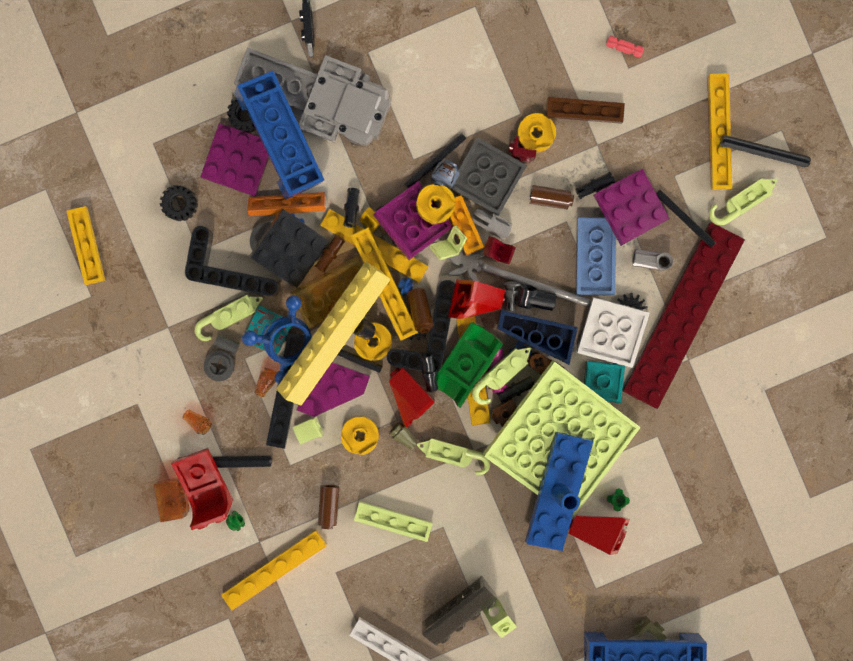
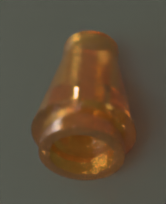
(265, 382)
(199, 423)

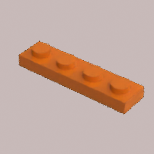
(297, 204)

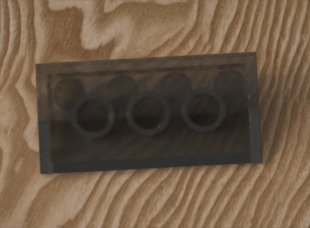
(458, 611)

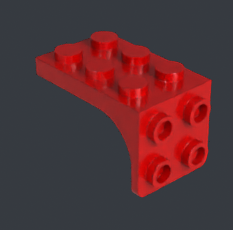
(204, 488)

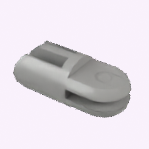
(492, 223)

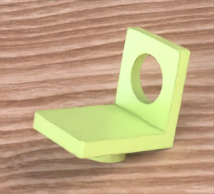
(449, 248)
(308, 430)
(501, 622)

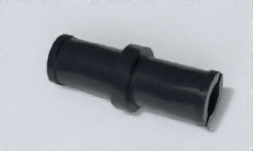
(594, 185)
(351, 207)
(429, 372)
(516, 389)

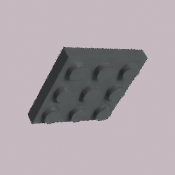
(488, 176)

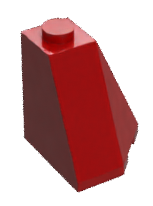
(474, 298)
(409, 396)
(600, 532)

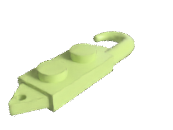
(744, 200)
(228, 315)
(502, 373)
(453, 454)

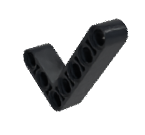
(223, 275)
(434, 335)

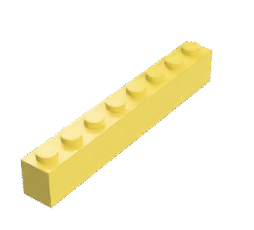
(333, 334)

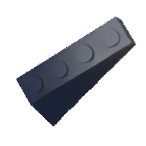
(545, 335)

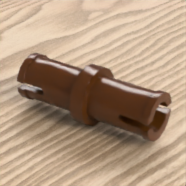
(330, 253)

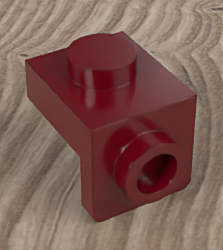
(524, 155)
(498, 250)

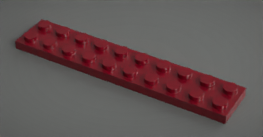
(683, 316)

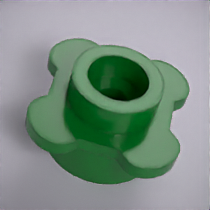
(613, 500)
(235, 521)

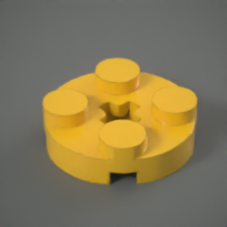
(542, 124)
(435, 193)
(371, 352)
(355, 445)

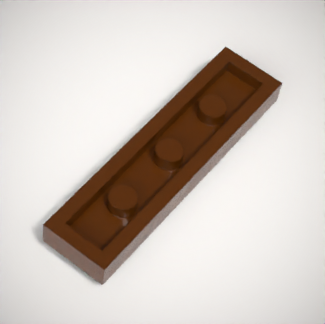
(585, 110)

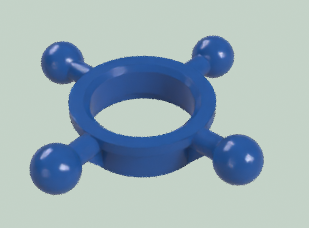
(250, 338)

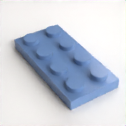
(595, 257)

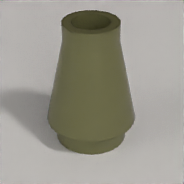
(402, 435)

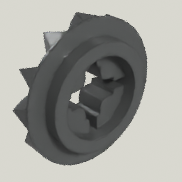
(211, 370)

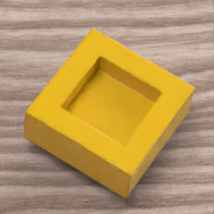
(369, 220)

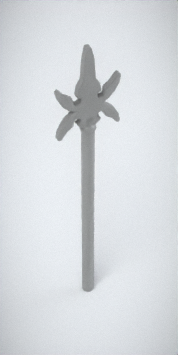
(470, 262)

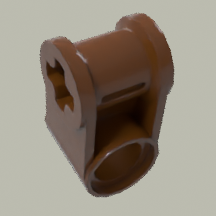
(544, 362)

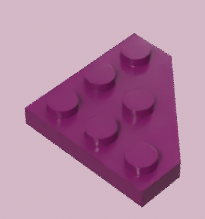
(334, 389)

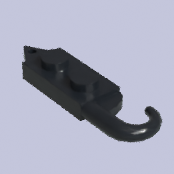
(307, 33)

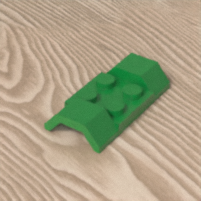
(467, 363)

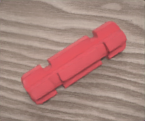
(625, 46)

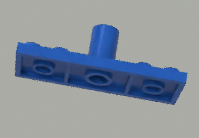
(559, 491)

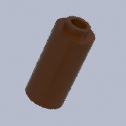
(551, 197)
(420, 310)
(328, 506)

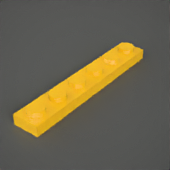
(719, 126)
(393, 256)
(390, 295)
(478, 413)
(274, 570)

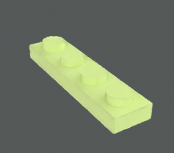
(393, 521)

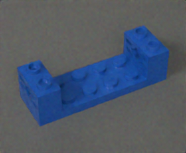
(279, 134)
(688, 648)

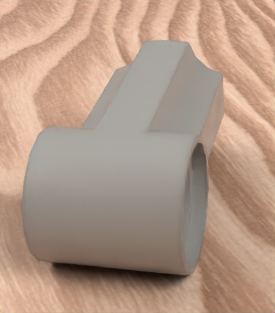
(651, 260)

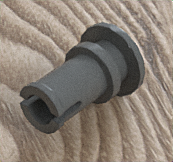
(510, 294)

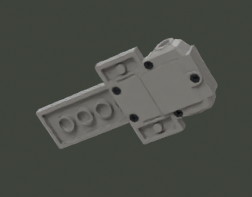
(330, 100)

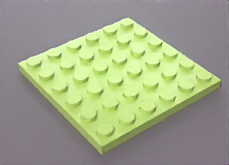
(564, 406)

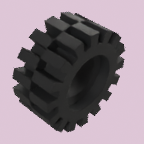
(239, 124)
(168, 197)

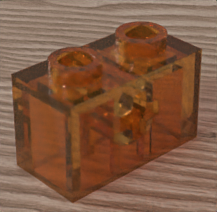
(167, 508)

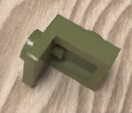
(646, 624)

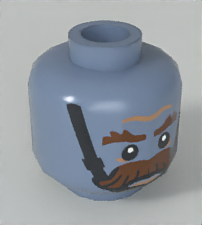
(445, 174)

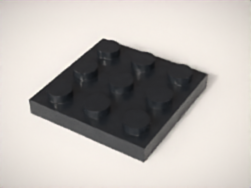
(289, 248)

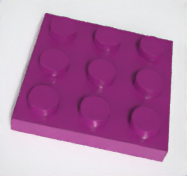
(236, 160)
(631, 207)
(405, 224)

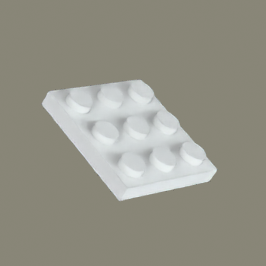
(612, 332)

